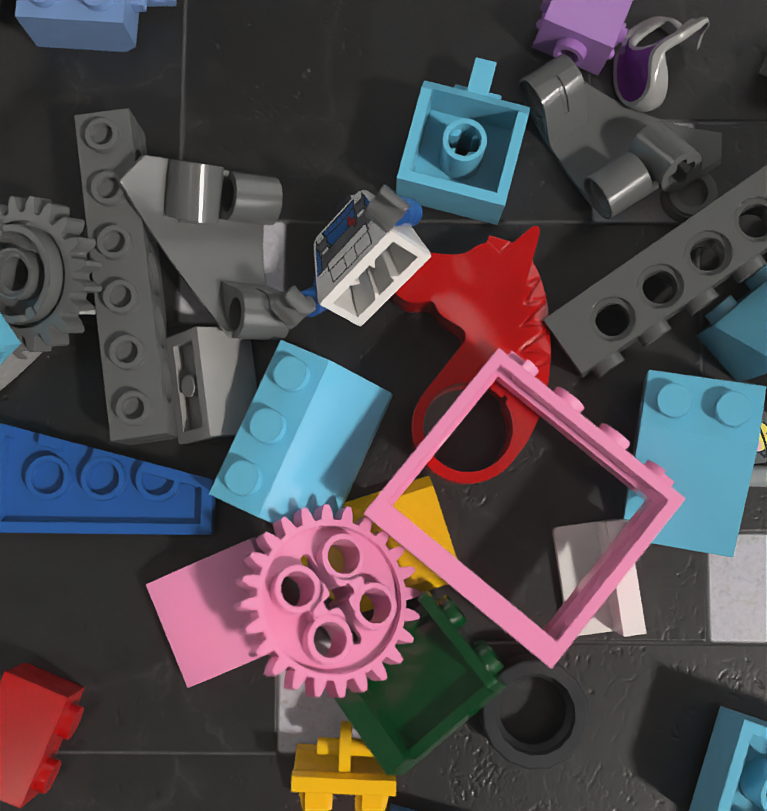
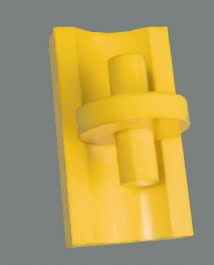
(340, 767)

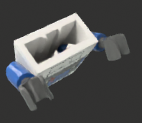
(359, 258)

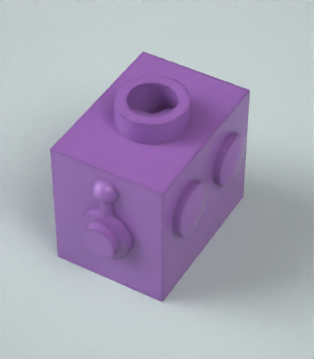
(582, 30)

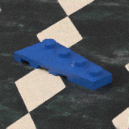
(87, 490)

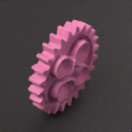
(288, 630)

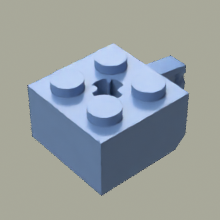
(84, 23)

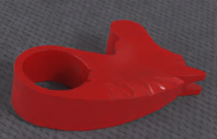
(489, 303)

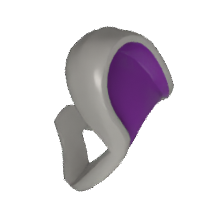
(642, 72)

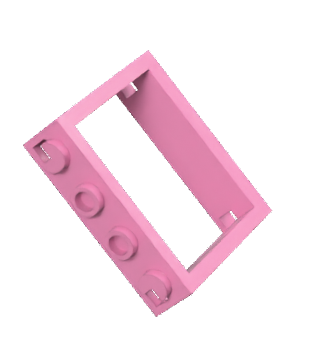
(601, 444)

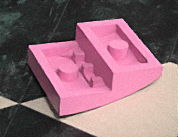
(200, 613)

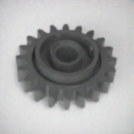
(44, 272)

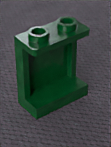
(429, 693)

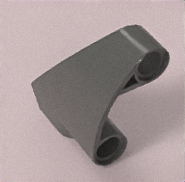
(609, 148)
(213, 236)

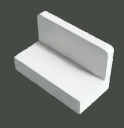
(576, 552)

